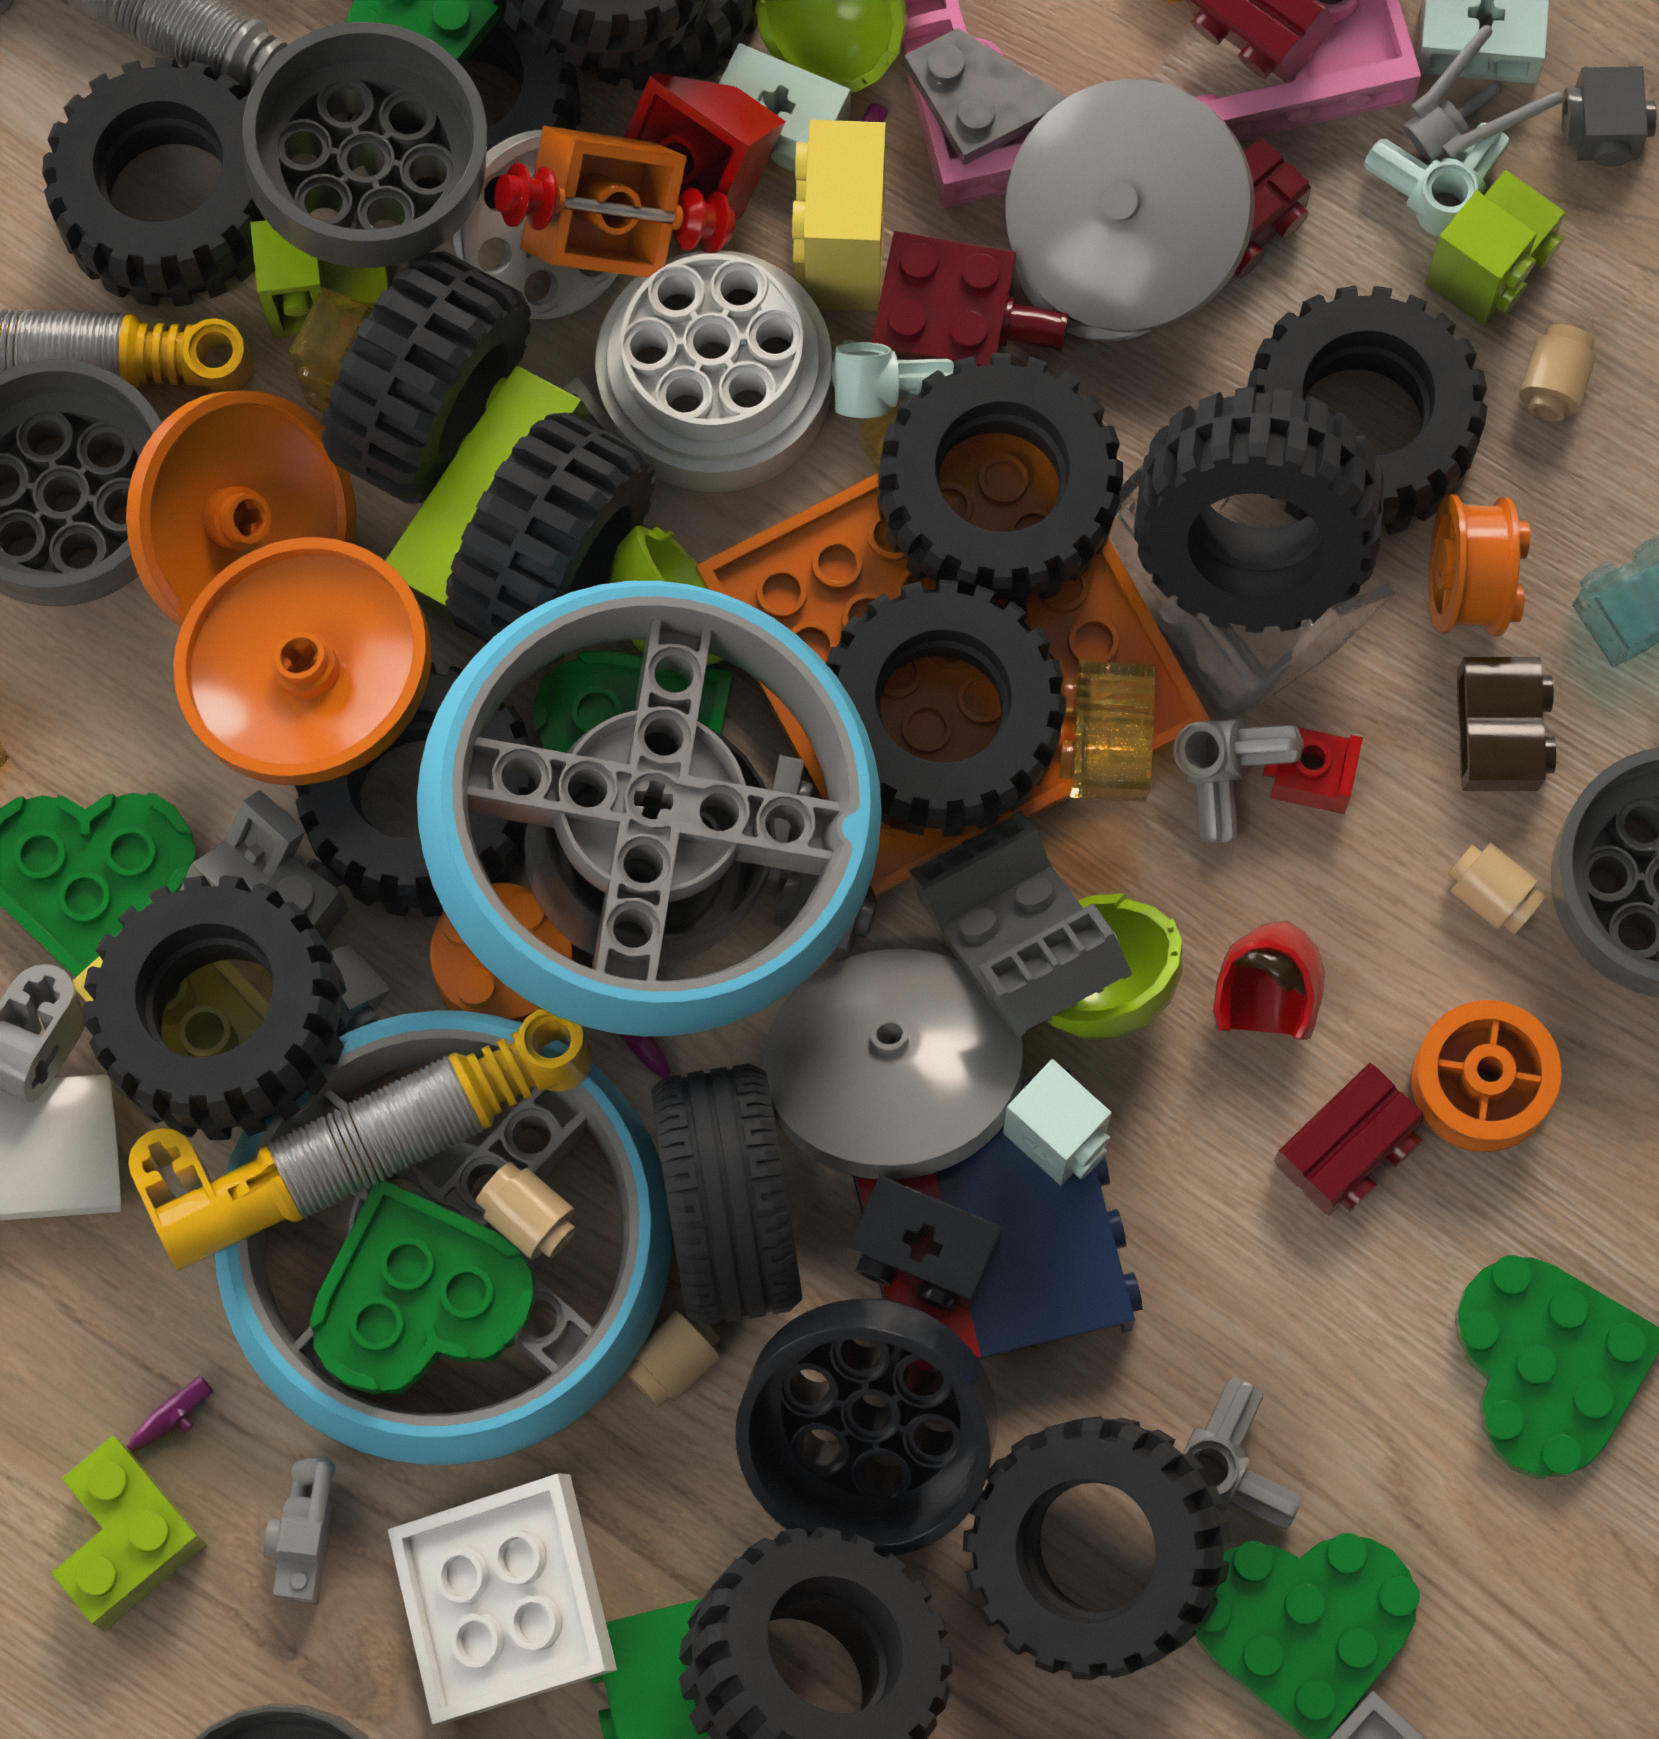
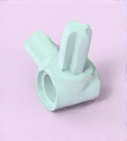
(1420, 182)
(872, 379)

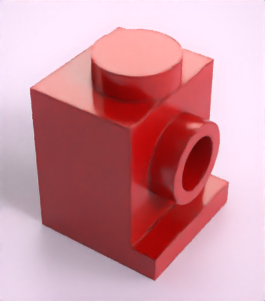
(1322, 788)

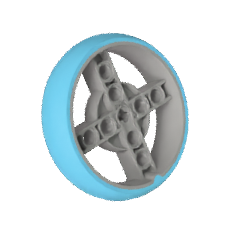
(680, 628)
(578, 1359)

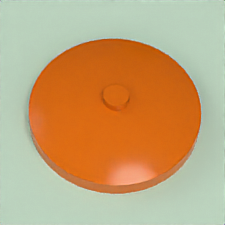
(227, 482)
(302, 661)

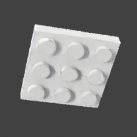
(502, 1599)

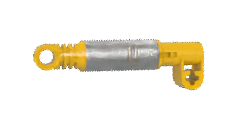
(126, 346)
(339, 1151)

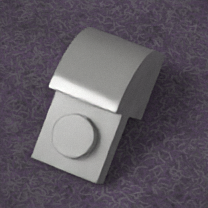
(254, 846)

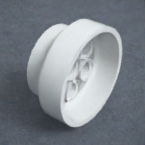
(719, 442)

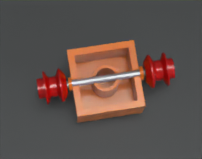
(609, 204)

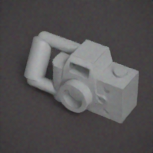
(302, 1533)

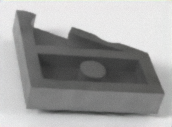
(977, 93)

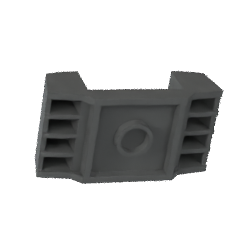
(1018, 925)

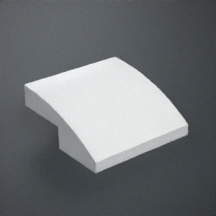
(59, 1151)

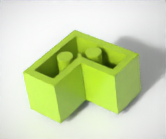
(1494, 246)
(292, 279)
(139, 1541)

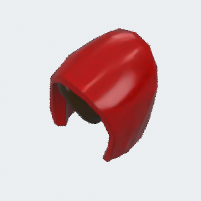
(1271, 982)

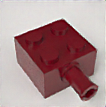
(956, 303)

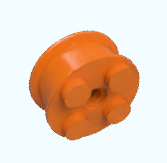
(1476, 565)
(466, 982)
(1480, 1112)

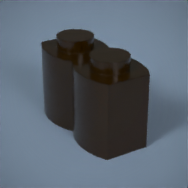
(1503, 723)

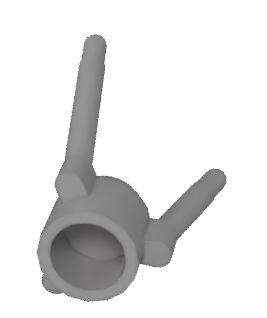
(1439, 127)

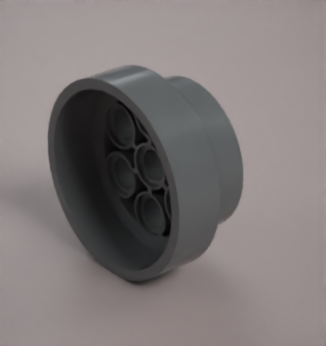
(388, 81)
(92, 415)
(1597, 840)

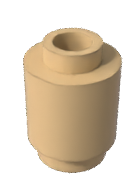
(1558, 372)
(1495, 887)
(527, 1211)
(673, 1359)

